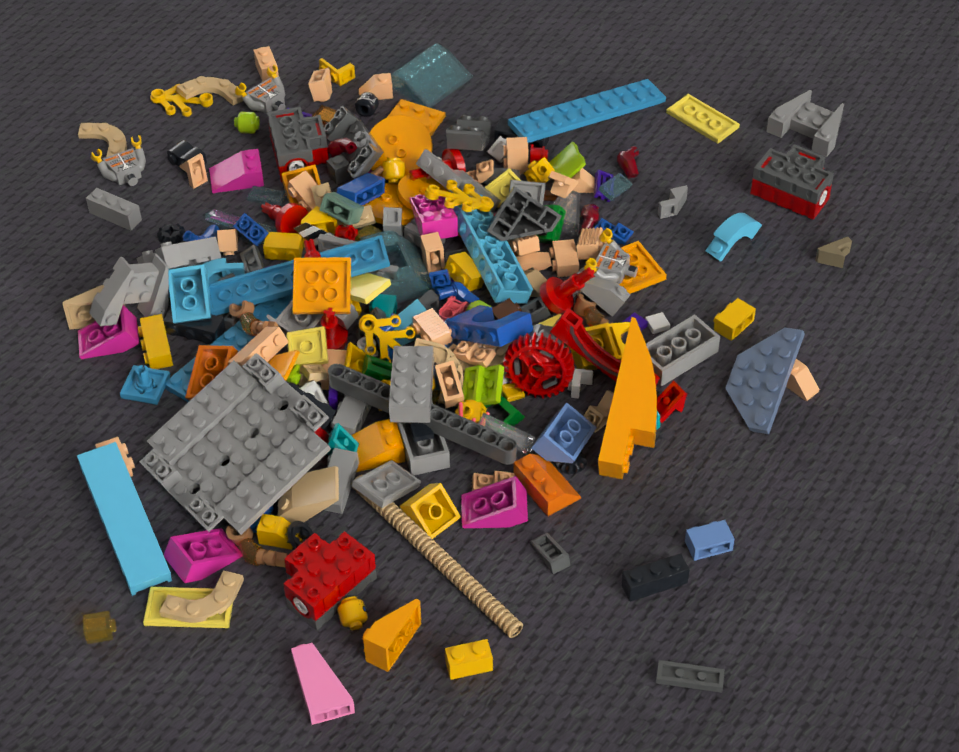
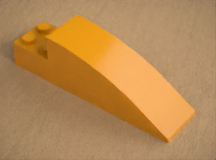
(632, 408)

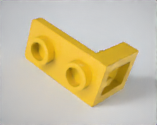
(341, 75)

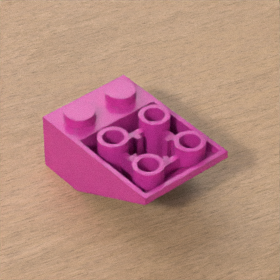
(434, 217)

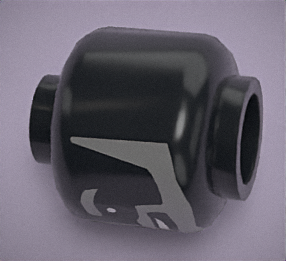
(366, 104)

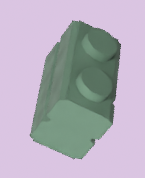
(341, 208)

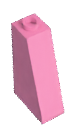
(321, 688)

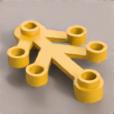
(161, 96)
(459, 197)
(385, 337)

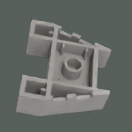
(808, 120)
(185, 253)
(133, 284)
(293, 322)

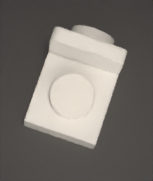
(497, 149)

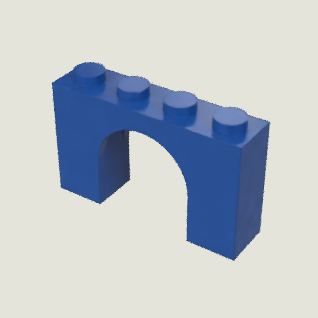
(480, 327)

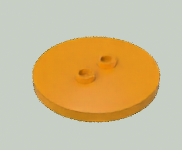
(403, 139)
(410, 188)
(390, 199)

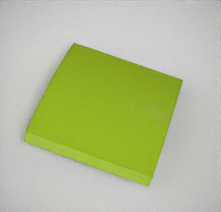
(568, 161)
(483, 384)

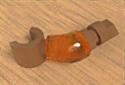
(589, 312)
(248, 321)
(252, 552)

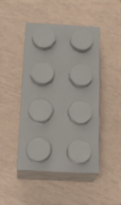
(682, 348)
(411, 384)
(426, 454)

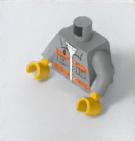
(266, 95)
(123, 166)
(612, 261)

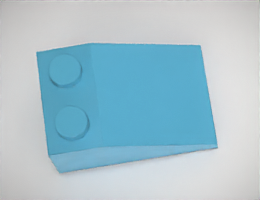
(189, 293)

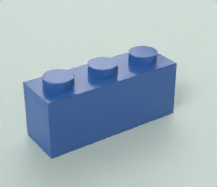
(363, 188)

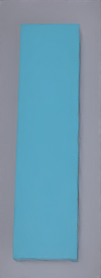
(493, 257)
(124, 518)

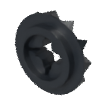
(176, 237)
(575, 467)
(299, 528)

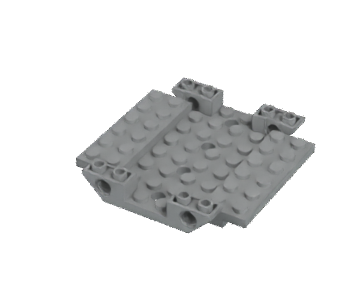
(220, 427)

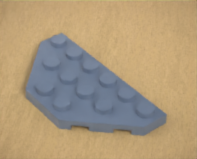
(762, 376)

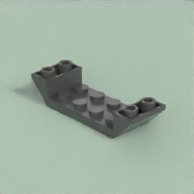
(347, 125)
(469, 133)

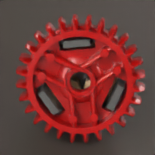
(539, 363)

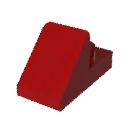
(670, 399)

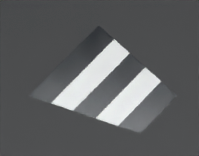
(309, 232)

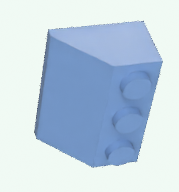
(564, 436)

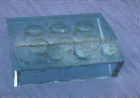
(430, 76)

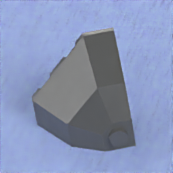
(522, 217)

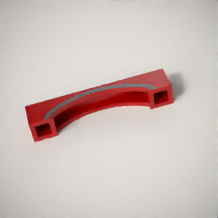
(573, 333)

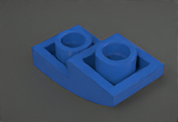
(250, 229)
(620, 233)
(440, 279)

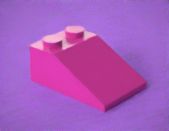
(237, 172)
(110, 339)
(495, 505)
(200, 554)

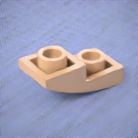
(483, 171)
(537, 260)
(473, 354)
(482, 480)

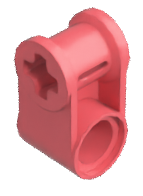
(452, 308)

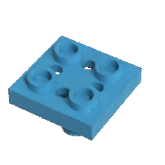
(142, 380)

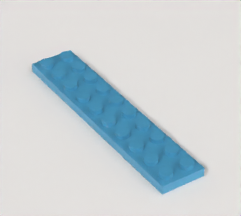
(586, 110)
(278, 279)
(233, 337)

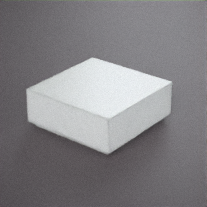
(657, 323)

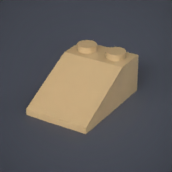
(78, 309)
(310, 495)

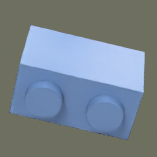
(709, 540)

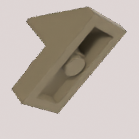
(834, 253)

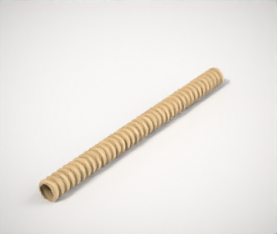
(449, 567)

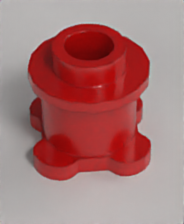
(538, 153)
(346, 232)

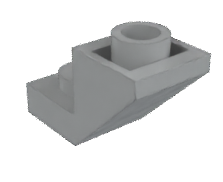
(674, 204)
(392, 220)

